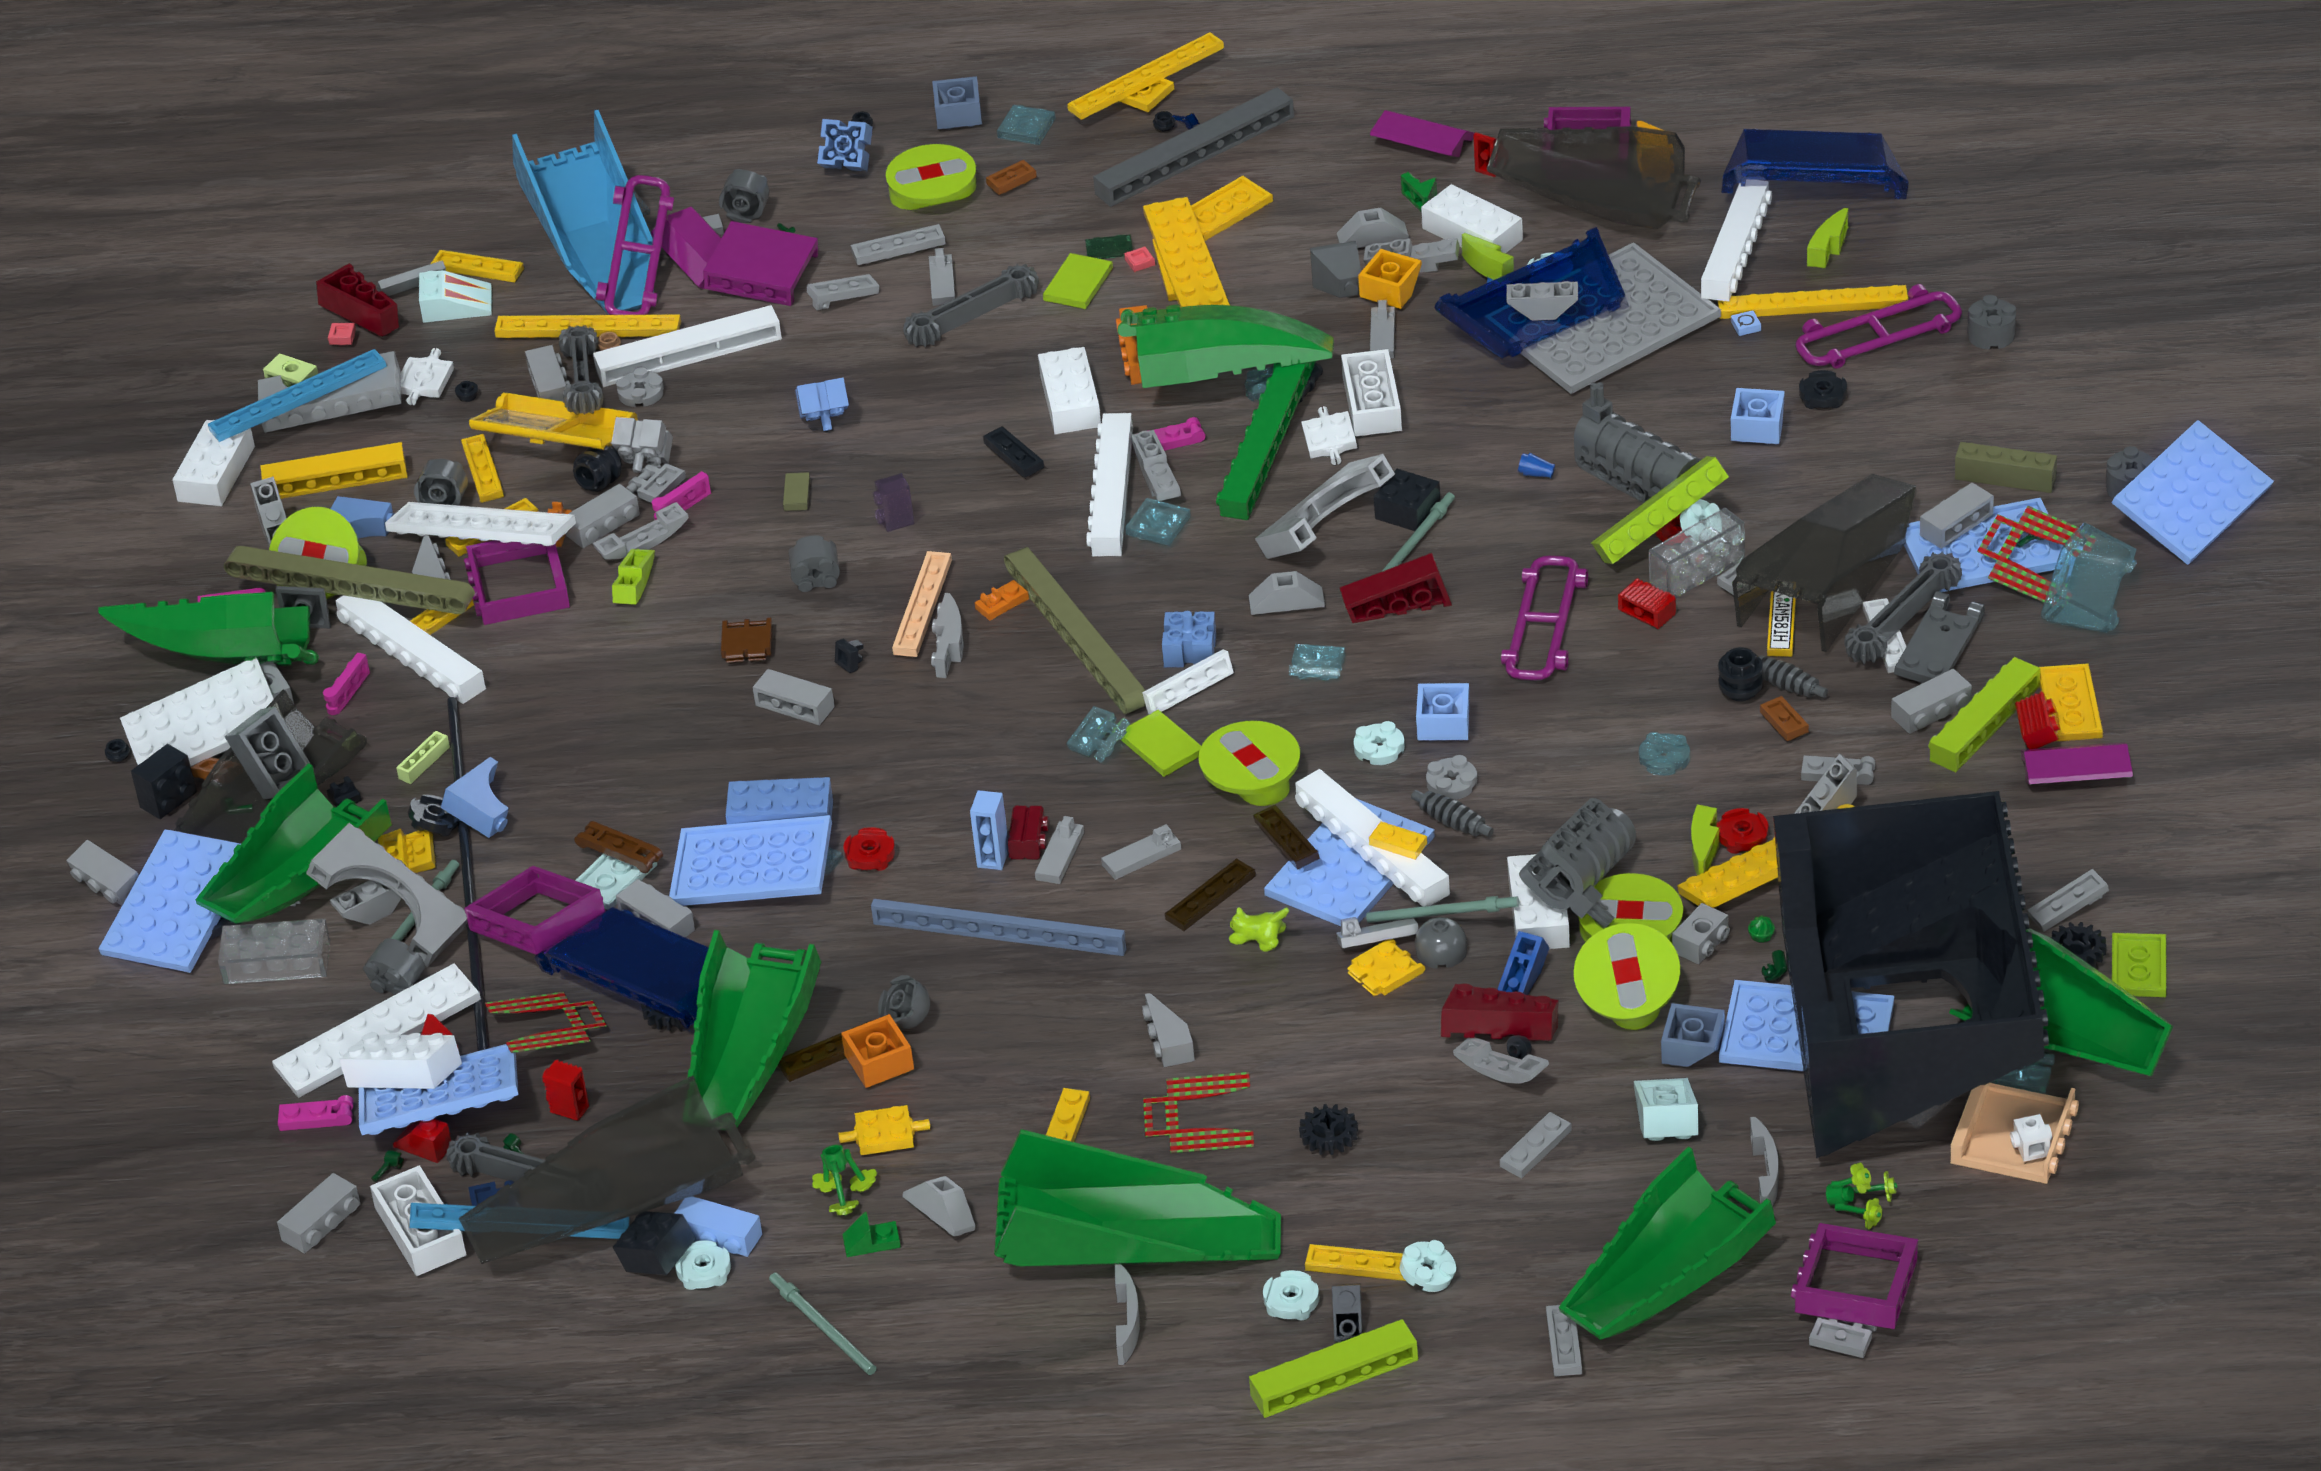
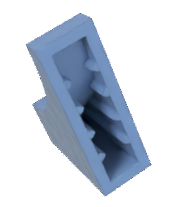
(365, 516)
(474, 801)

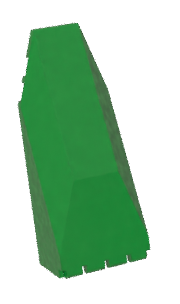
(1107, 1208)

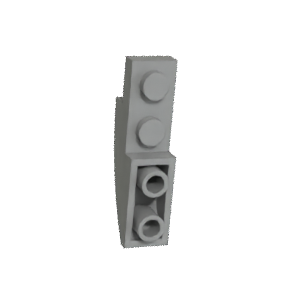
(1429, 253)
(1155, 466)
(948, 636)

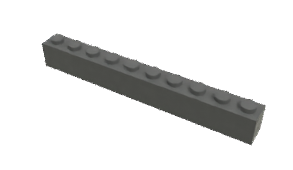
(1193, 147)

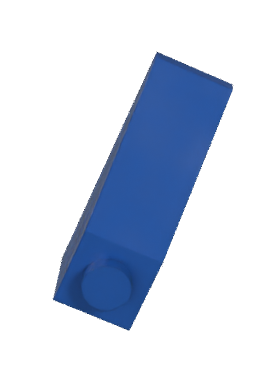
(1524, 963)

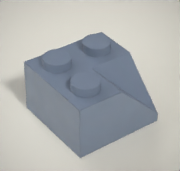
(957, 103)
(1691, 1034)

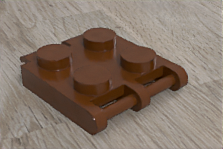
(746, 640)

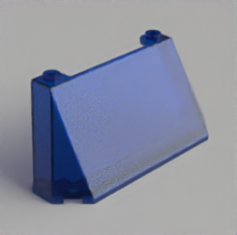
(1814, 158)
(1505, 330)
(633, 961)

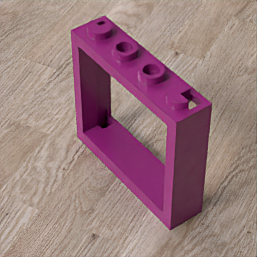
(1587, 117)
(518, 606)
(487, 917)
(1849, 1306)

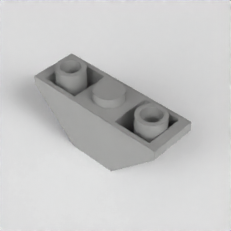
(1372, 227)
(1542, 299)
(268, 506)
(1285, 593)
(1833, 789)
(366, 902)
(944, 1204)

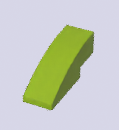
(1827, 239)
(1486, 257)
(633, 576)
(1704, 837)

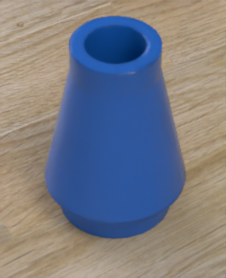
(1535, 466)

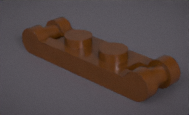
(619, 846)

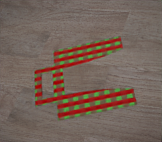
(2013, 574)
(550, 1038)
(1198, 1138)

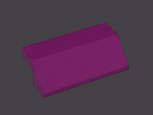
(1421, 133)
(689, 242)
(2077, 763)

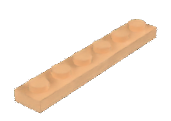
(922, 604)

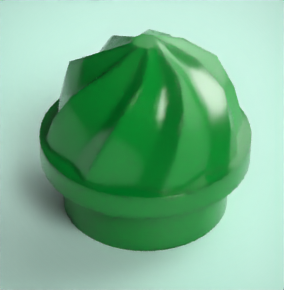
(1761, 929)

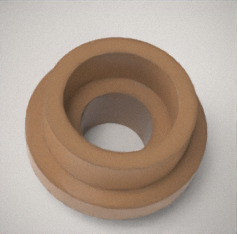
(608, 340)

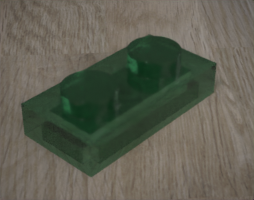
(1108, 246)

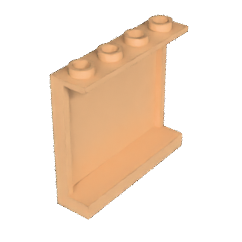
(1985, 1128)

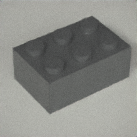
(267, 751)

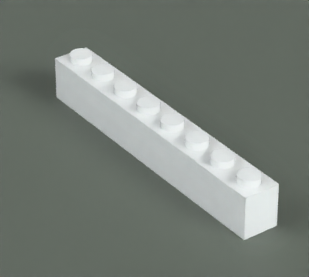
(1735, 240)
(689, 345)
(1111, 485)
(412, 647)
(1354, 825)

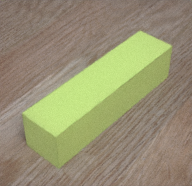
(423, 757)

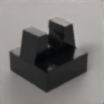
(848, 654)
(345, 790)

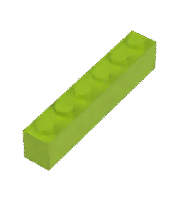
(1659, 509)
(1984, 714)
(1333, 1368)

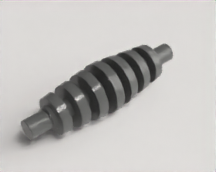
(1791, 678)
(1452, 813)

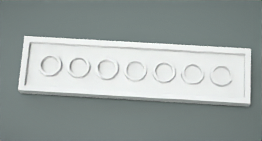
(480, 523)
(403, 1013)

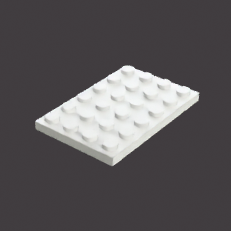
(200, 714)

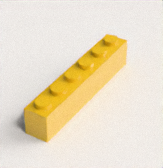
(337, 470)

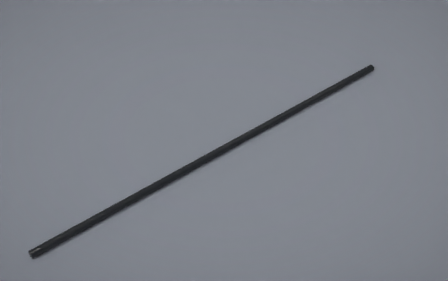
(473, 944)

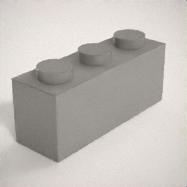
(547, 373)
(603, 515)
(1956, 515)
(793, 697)
(1931, 701)
(102, 872)
(656, 908)
(318, 1213)

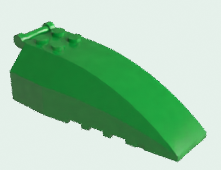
(1205, 340)
(221, 628)
(274, 858)
(2092, 1013)
(746, 1021)
(1666, 1249)

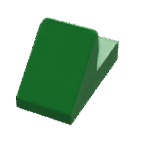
(1418, 192)
(867, 1239)

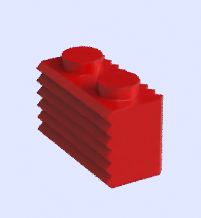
(1647, 603)
(2037, 720)
(565, 1090)

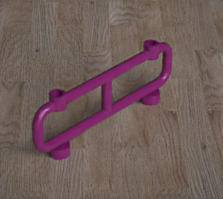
(623, 197)
(1917, 296)
(1556, 657)

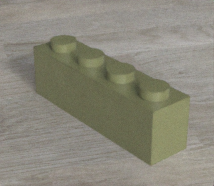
(2006, 467)

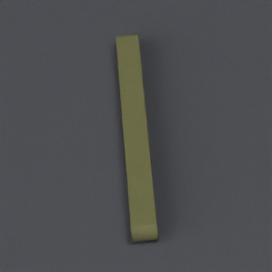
(349, 579)
(1076, 630)

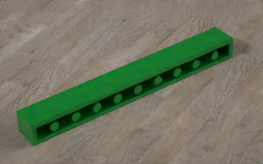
(1262, 439)

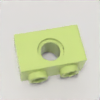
(290, 369)

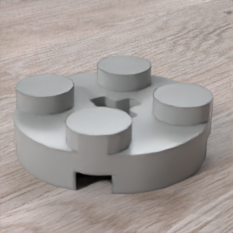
(631, 387)
(1439, 776)

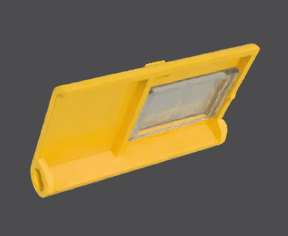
(549, 421)

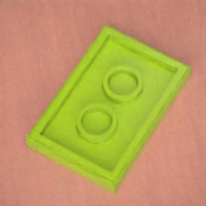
(1077, 281)
(1161, 743)
(2140, 963)

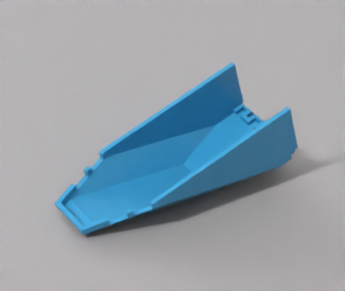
(579, 215)

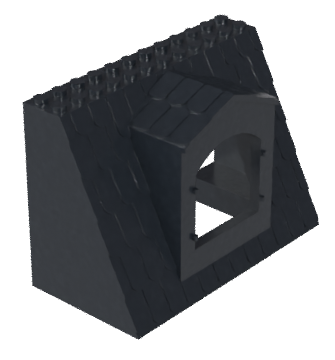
(1898, 901)

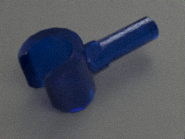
(1189, 120)

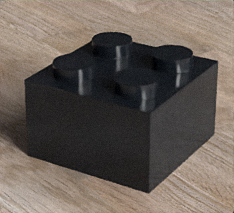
(1406, 499)
(163, 781)
(654, 1242)

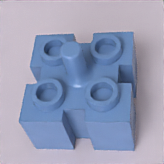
(845, 145)
(822, 400)
(1188, 637)

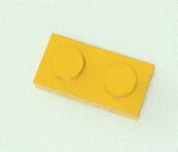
(1398, 840)

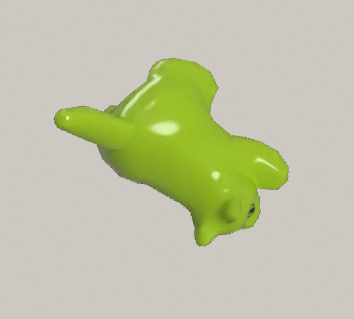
(1261, 927)

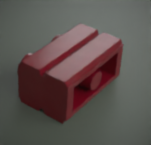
(1027, 832)

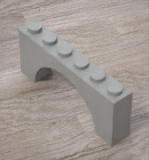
(362, 395)
(1294, 528)
(357, 856)

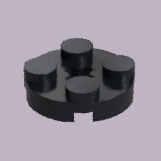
(1814, 397)
(429, 816)

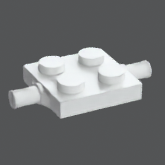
(425, 376)
(1329, 435)

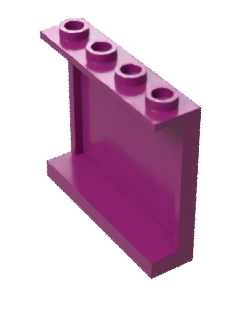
(759, 263)

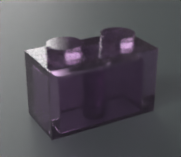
(893, 502)

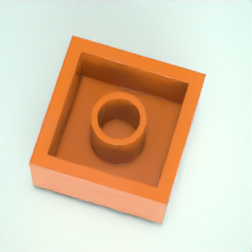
(877, 1051)

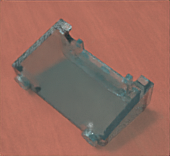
(2088, 580)

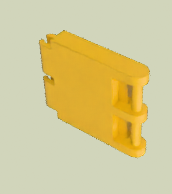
(1384, 968)

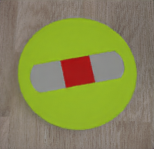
(930, 176)
(321, 535)
(1251, 761)
(1636, 900)
(1627, 973)

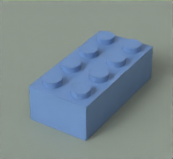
(778, 799)

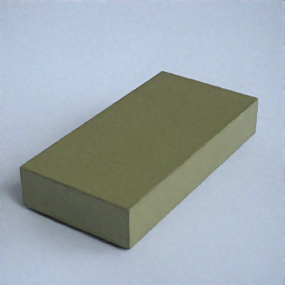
(796, 491)

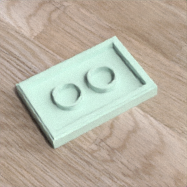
(611, 877)

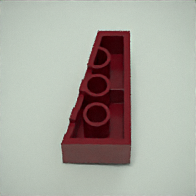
(357, 300)
(1396, 590)
(1498, 1013)

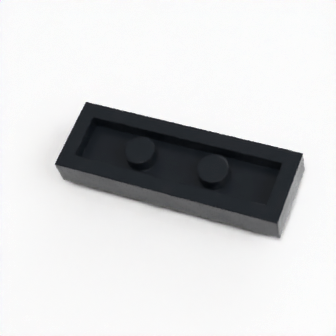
(1013, 451)

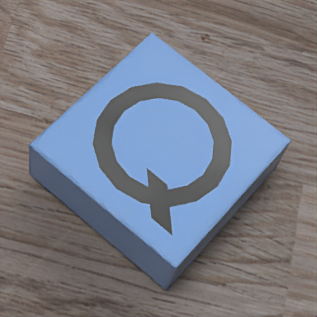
(1746, 323)

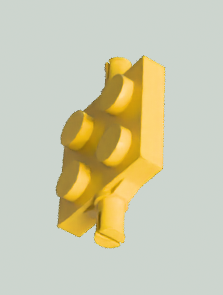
(884, 1130)

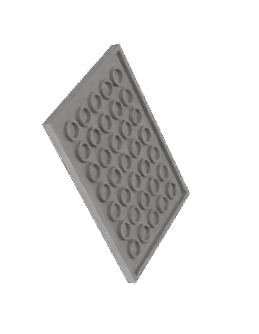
(1652, 314)

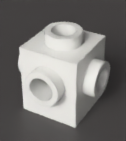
(2032, 1132)

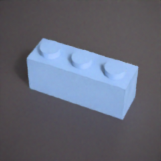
(989, 830)
(725, 1225)

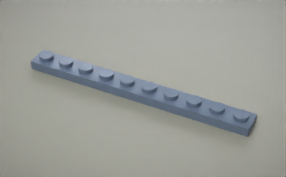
(998, 927)

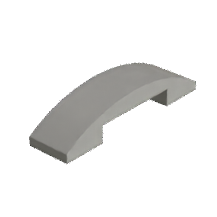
(646, 537)
(1498, 1066)
(1763, 1144)
(1126, 1334)

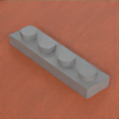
(898, 244)

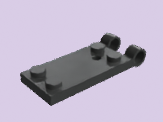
(1933, 649)

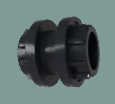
(597, 468)
(1740, 674)

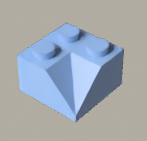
(1757, 416)
(1443, 711)

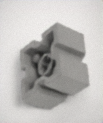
(641, 441)

